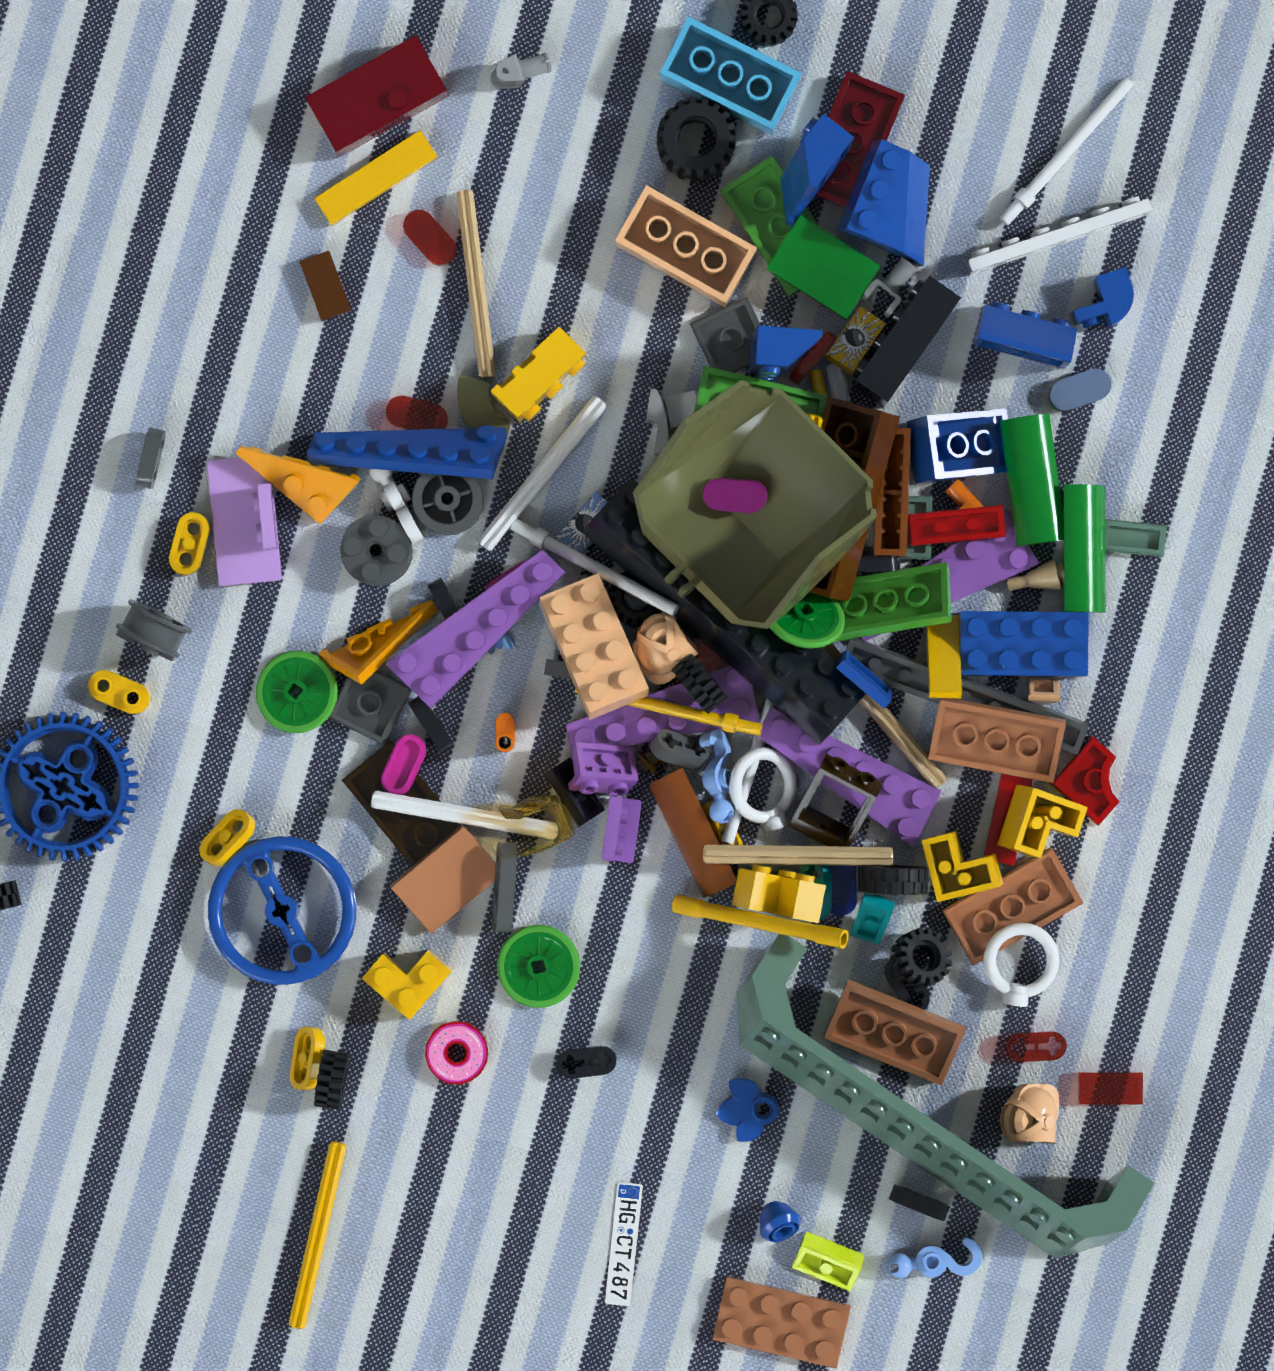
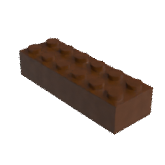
(867, 439)

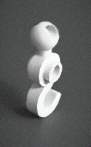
(396, 498)

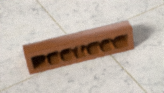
(893, 499)
(691, 831)

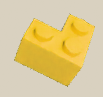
(1034, 815)
(952, 874)
(781, 894)
(404, 989)

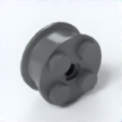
(450, 518)
(358, 546)
(153, 630)

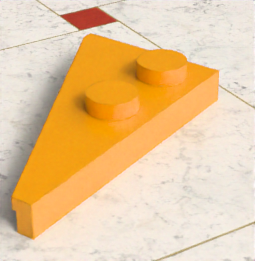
(308, 486)
(377, 644)

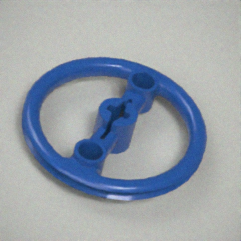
(261, 850)

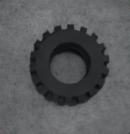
(696, 112)

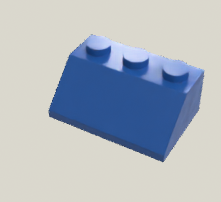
(1025, 335)
(777, 349)

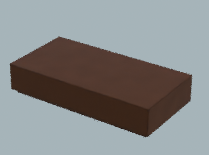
(325, 286)

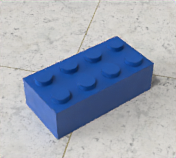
(1024, 643)

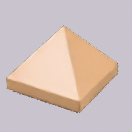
(1043, 690)

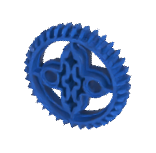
(65, 759)

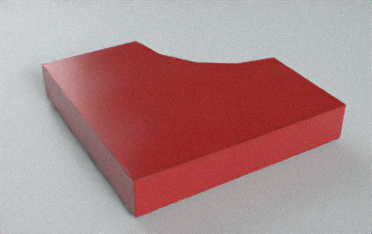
(1087, 780)

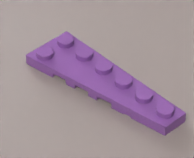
(636, 725)

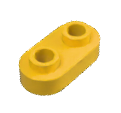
(189, 544)
(118, 692)
(227, 836)
(306, 1058)

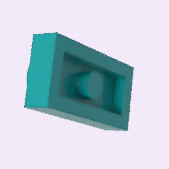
(872, 918)

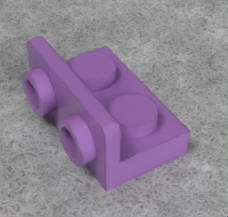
(603, 769)
(621, 829)

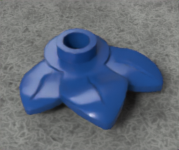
(742, 1109)

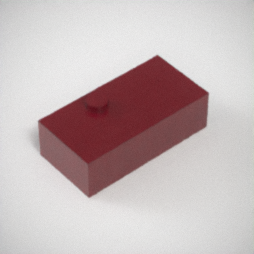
(377, 96)

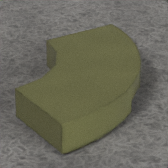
(476, 404)

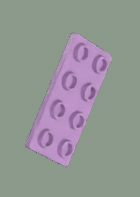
(243, 523)

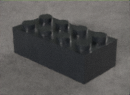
(907, 340)

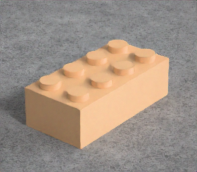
(685, 246)
(594, 646)

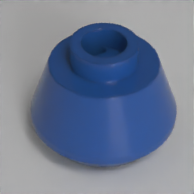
(778, 1222)

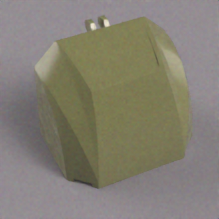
(766, 559)

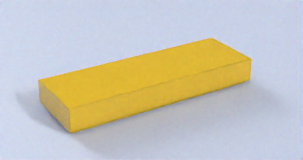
(944, 660)

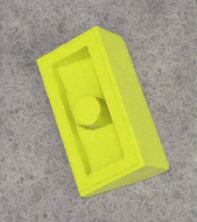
(828, 1261)

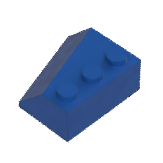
(819, 154)
(890, 202)

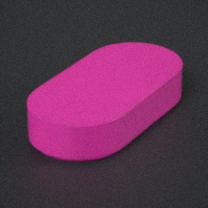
(403, 764)

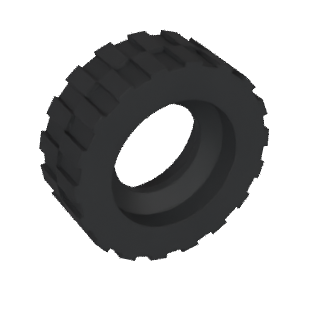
(893, 879)

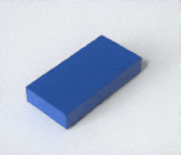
(864, 678)

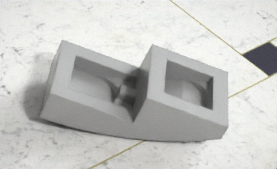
(657, 415)

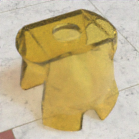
(538, 803)

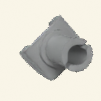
(512, 71)
(893, 283)

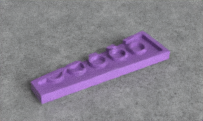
(983, 562)
(459, 642)
(902, 800)

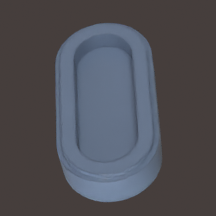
(1080, 389)

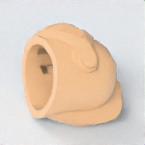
(661, 647)
(1031, 1114)

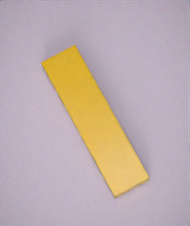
(376, 178)

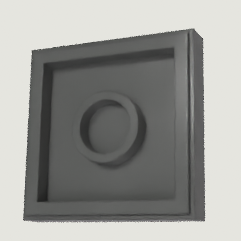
(726, 335)
(371, 707)

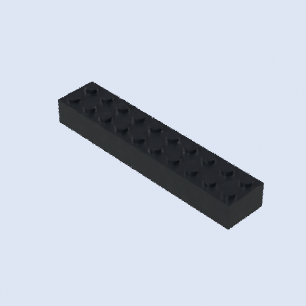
(792, 677)

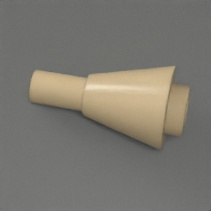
(1043, 577)

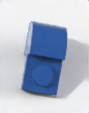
(1115, 300)

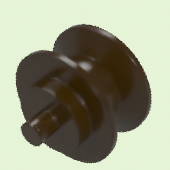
(648, 761)

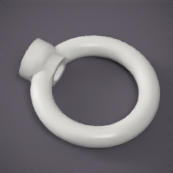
(772, 816)
(1015, 993)

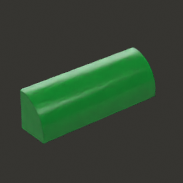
(1033, 479)
(1084, 548)

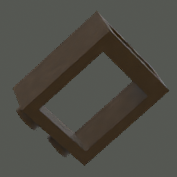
(822, 827)

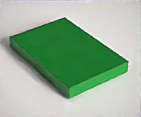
(823, 267)

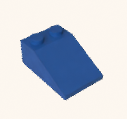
(957, 445)

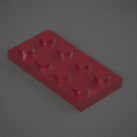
(868, 114)

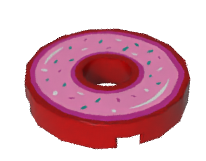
(447, 1069)

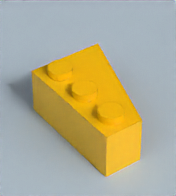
(540, 375)

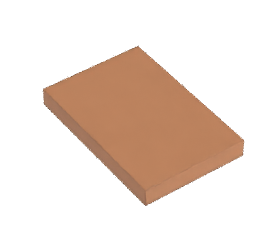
(446, 879)

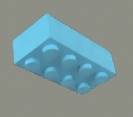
(730, 74)

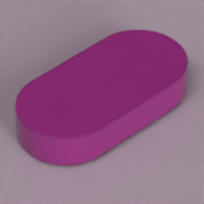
(735, 495)

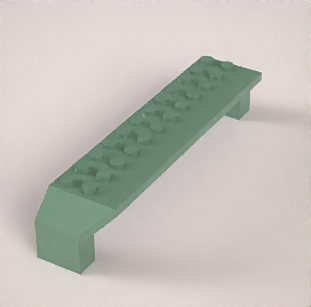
(771, 1035)

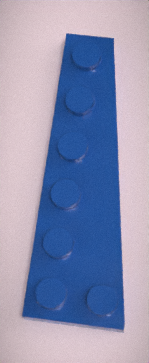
(429, 451)

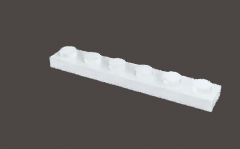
(1071, 230)

